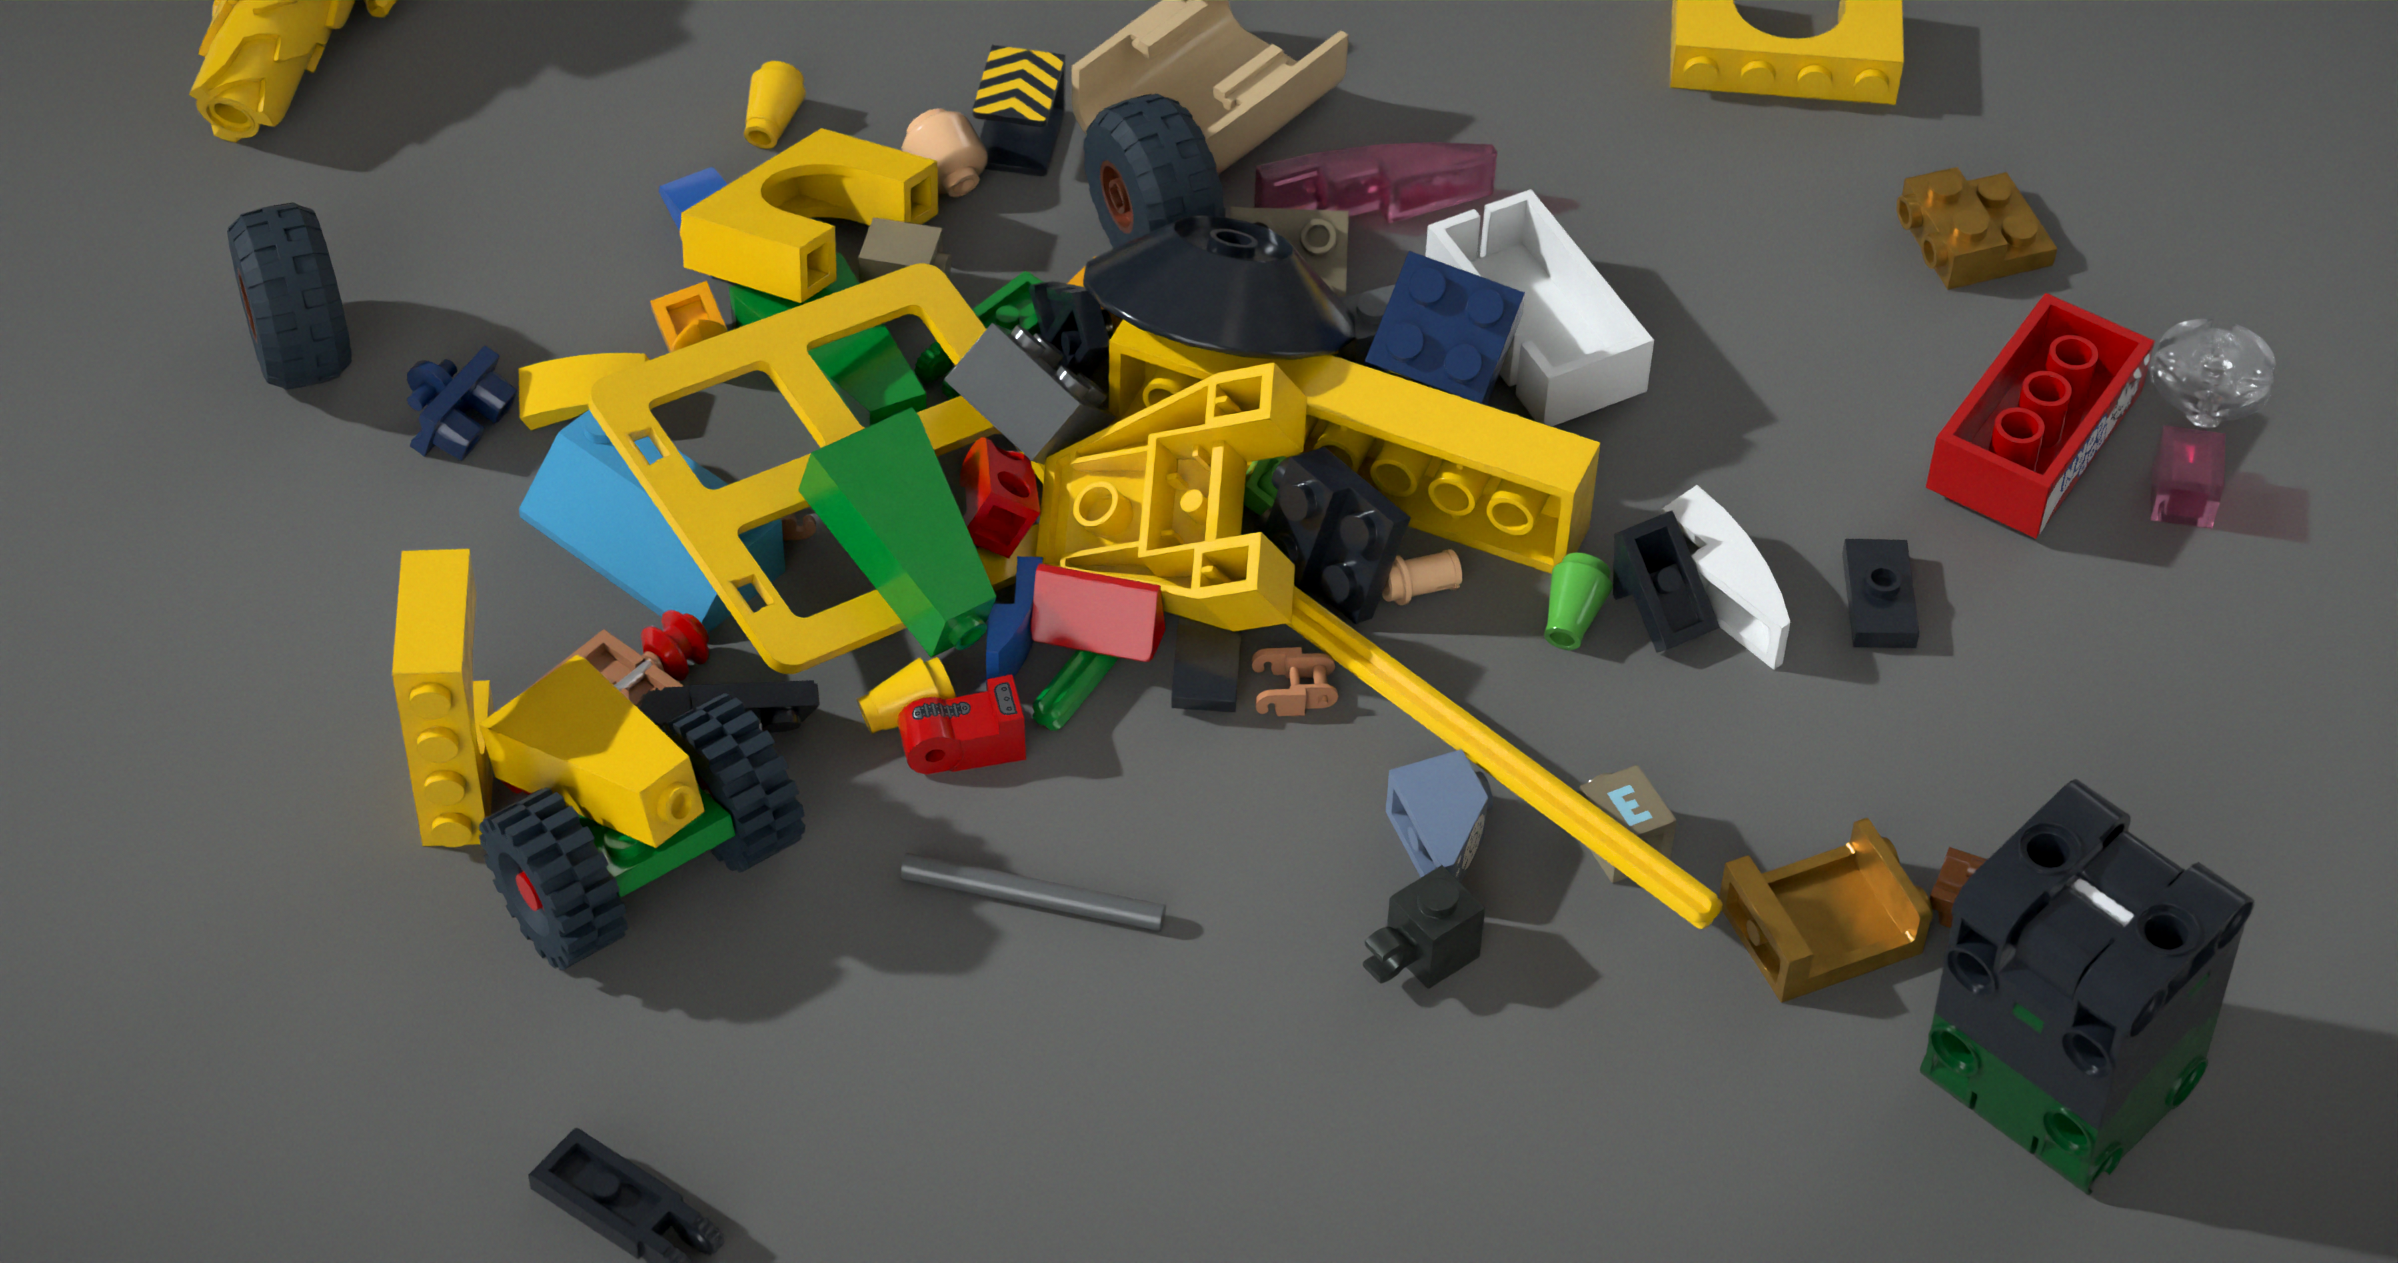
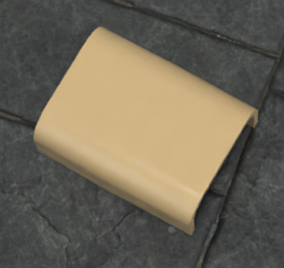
(1211, 66)

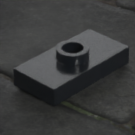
(1880, 593)

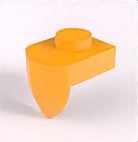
(688, 316)

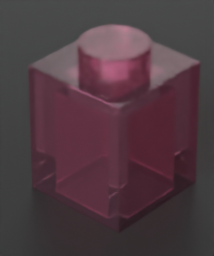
(2188, 476)

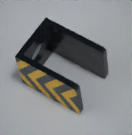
(1022, 108)

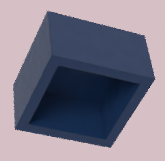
(1446, 329)

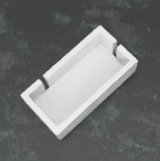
(1576, 335)

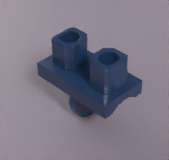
(449, 399)

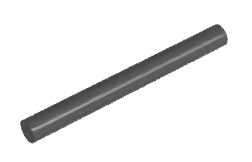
(1033, 891)

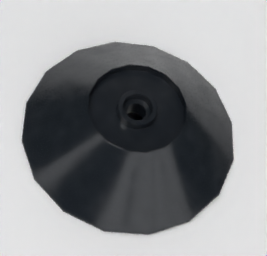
(1222, 290)

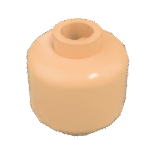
(955, 146)

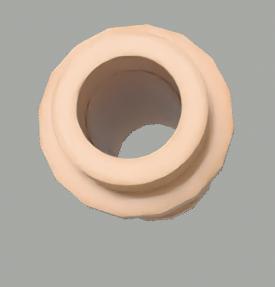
(1422, 576)

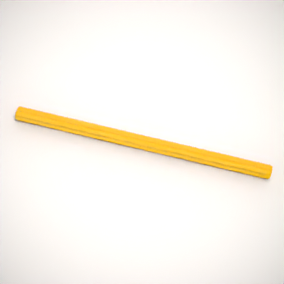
(1505, 763)

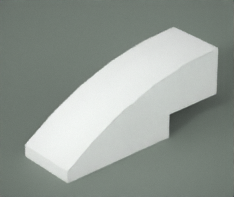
(1733, 576)

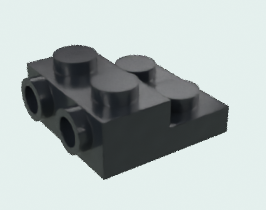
(1334, 531)

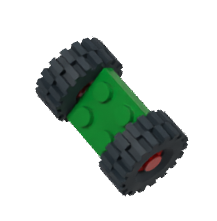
(570, 872)

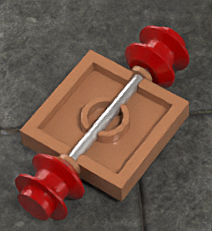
(659, 666)

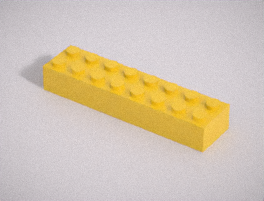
(1433, 454)

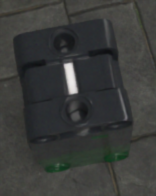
(2082, 985)

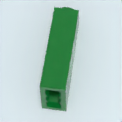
(862, 367)
(903, 529)

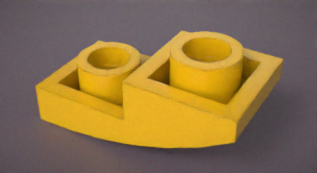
(562, 386)

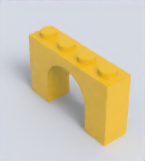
(1849, 63)
(762, 226)
(438, 696)

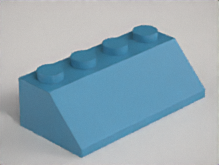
(607, 520)

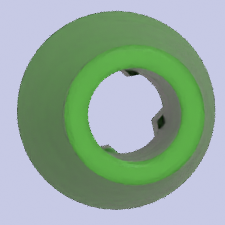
(1576, 596)

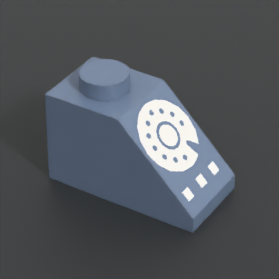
(1439, 811)

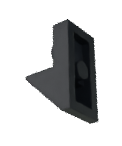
(1661, 575)

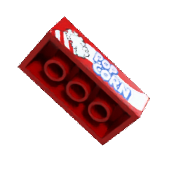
(2039, 415)

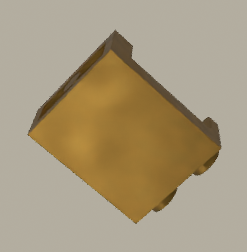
(1827, 914)

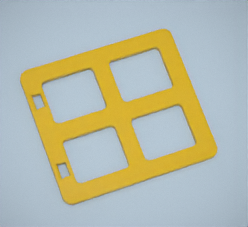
(712, 519)

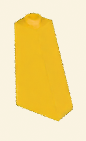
(595, 752)

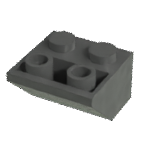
(1027, 393)

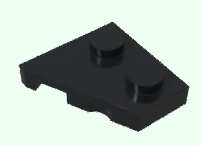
(1073, 324)

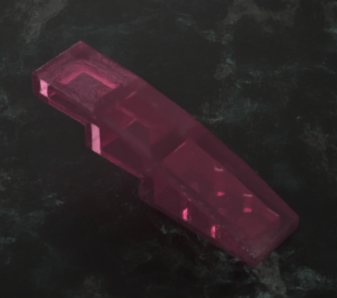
(1387, 177)

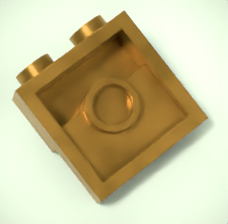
(1973, 227)

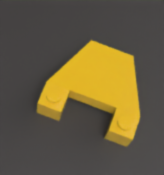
(1166, 499)

